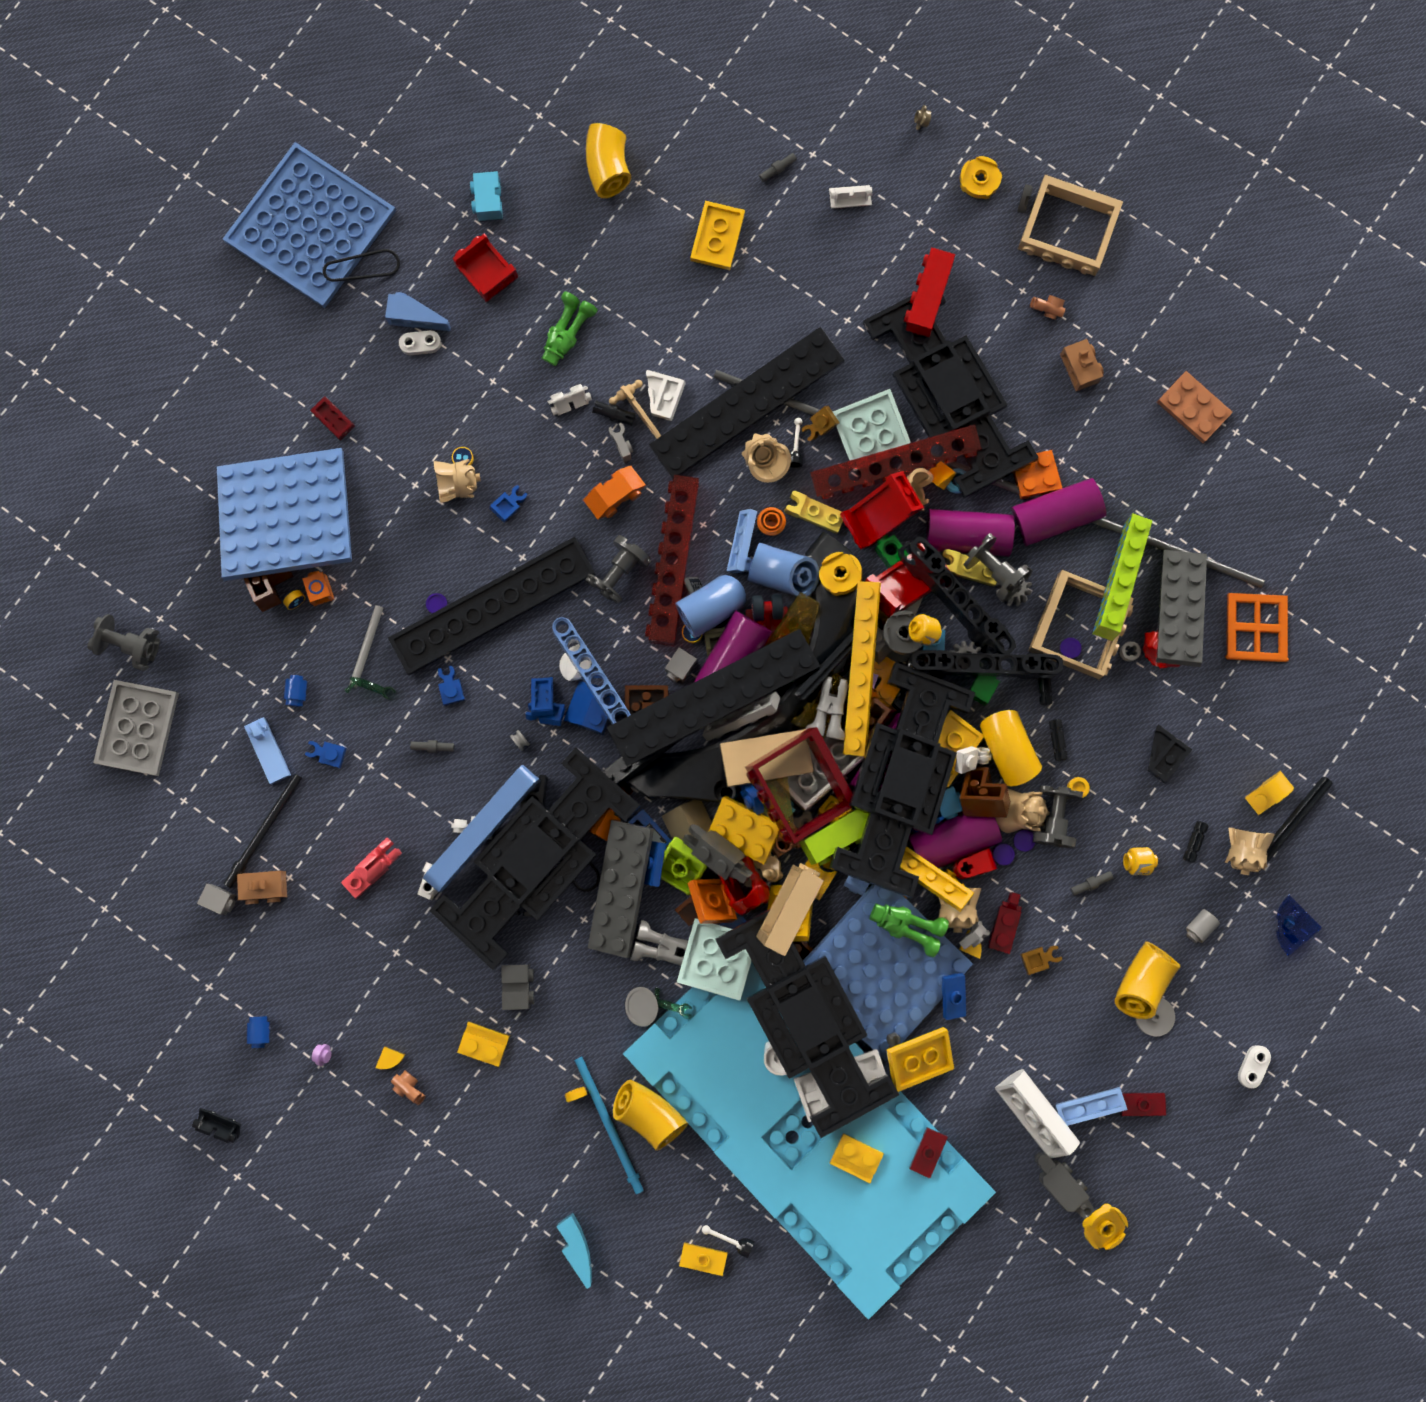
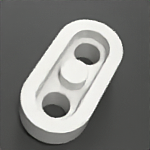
(419, 343)
(1253, 1065)

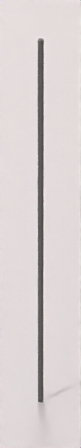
(1014, 488)

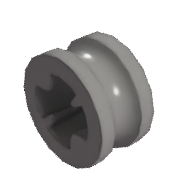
(1135, 646)
(519, 740)

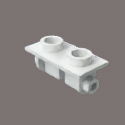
(850, 196)
(561, 401)

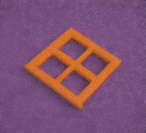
(1257, 627)

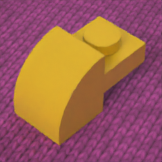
(1270, 792)

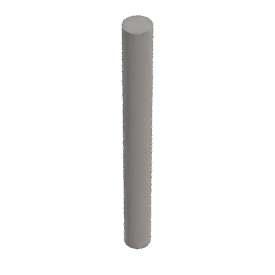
(367, 643)

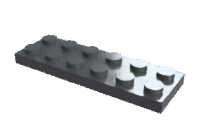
(1181, 608)
(620, 888)

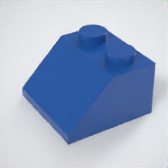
(586, 711)

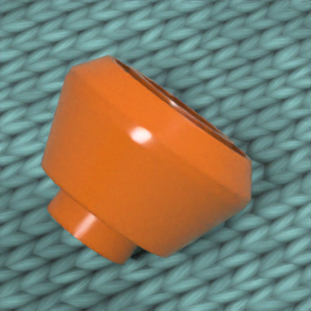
(776, 524)

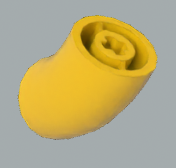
(606, 160)
(1010, 747)
(1145, 982)
(648, 1114)

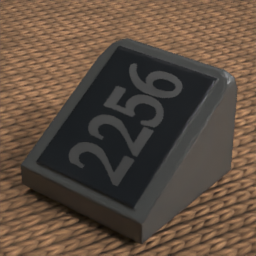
(692, 584)

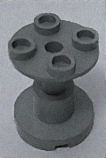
(623, 563)
(1003, 573)
(897, 636)
(141, 647)
(1056, 825)

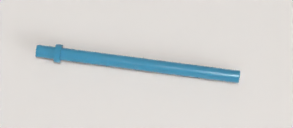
(632, 1175)

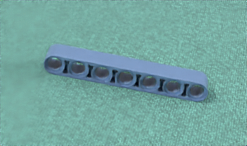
(593, 672)
(481, 828)

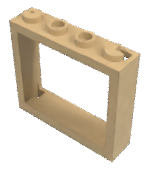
(1081, 197)
(1090, 587)
(789, 908)

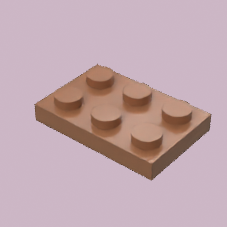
(1194, 407)

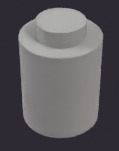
(1202, 926)

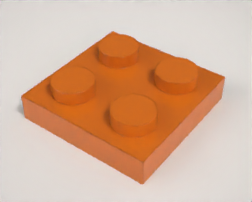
(1038, 477)
(711, 901)

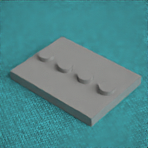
(136, 728)

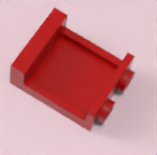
(484, 267)

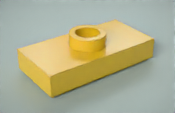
(703, 1259)

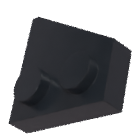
(1166, 754)

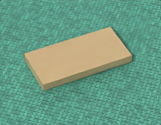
(743, 752)

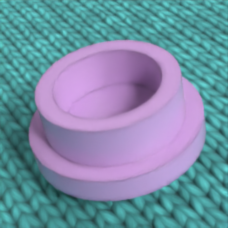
(321, 1054)

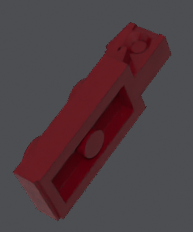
(1006, 924)

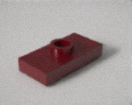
(332, 418)
(1144, 1104)
(928, 1152)

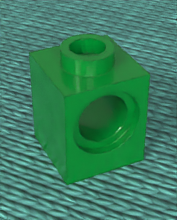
(889, 560)
(984, 688)

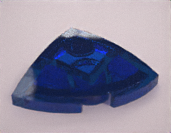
(1294, 926)

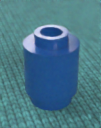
(295, 691)
(258, 1032)

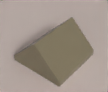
(684, 816)

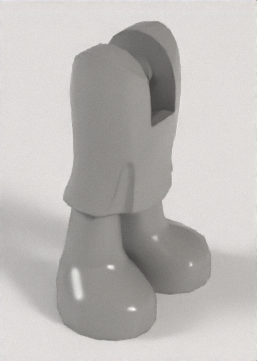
(831, 705)
(667, 945)

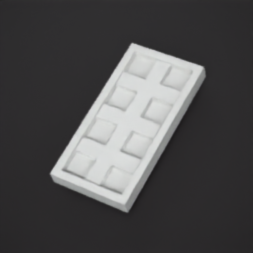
(811, 1095)

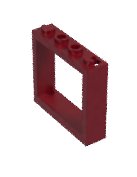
(830, 771)

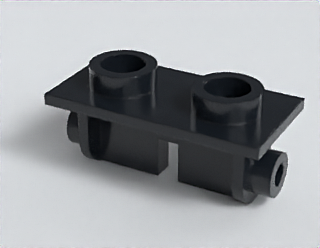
(226, 1129)

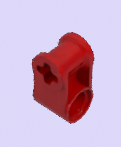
(977, 864)

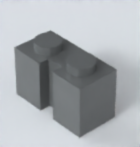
(516, 987)

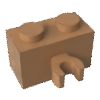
(1082, 364)
(262, 885)

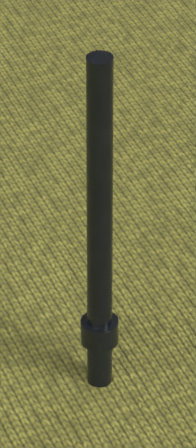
(240, 865)

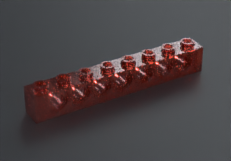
(967, 435)
(689, 488)

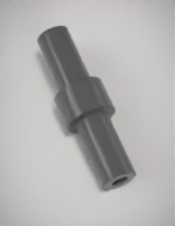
(777, 167)
(432, 746)
(1092, 883)

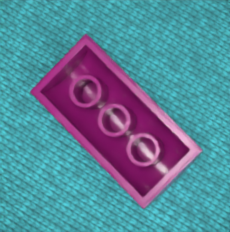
(1059, 511)
(967, 529)
(737, 640)
(956, 839)

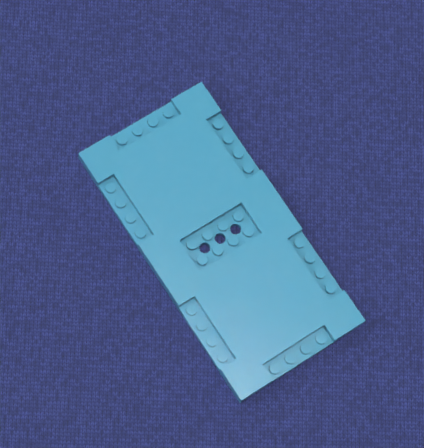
(853, 1229)

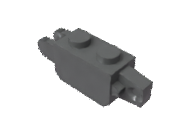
(717, 854)
(1063, 1187)

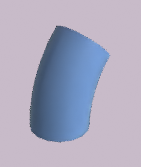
(783, 570)
(711, 604)

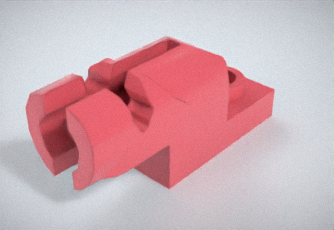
(371, 868)

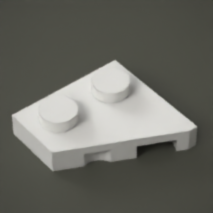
(664, 394)

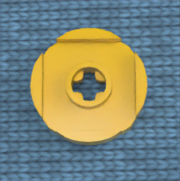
(977, 188)
(844, 562)
(1096, 1222)

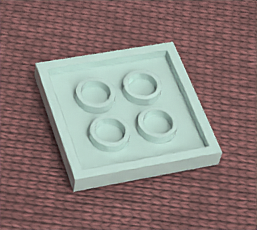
(871, 426)
(706, 966)

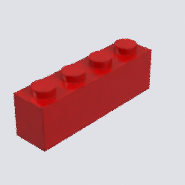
(930, 291)

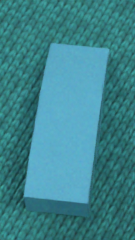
(577, 1249)

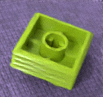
(672, 871)

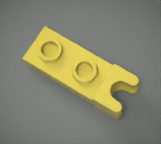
(814, 512)
(977, 573)

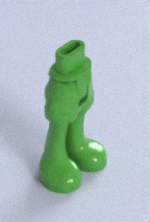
(562, 340)
(896, 922)

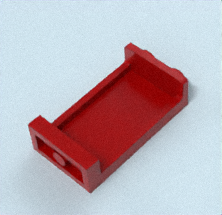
(882, 510)
(900, 587)

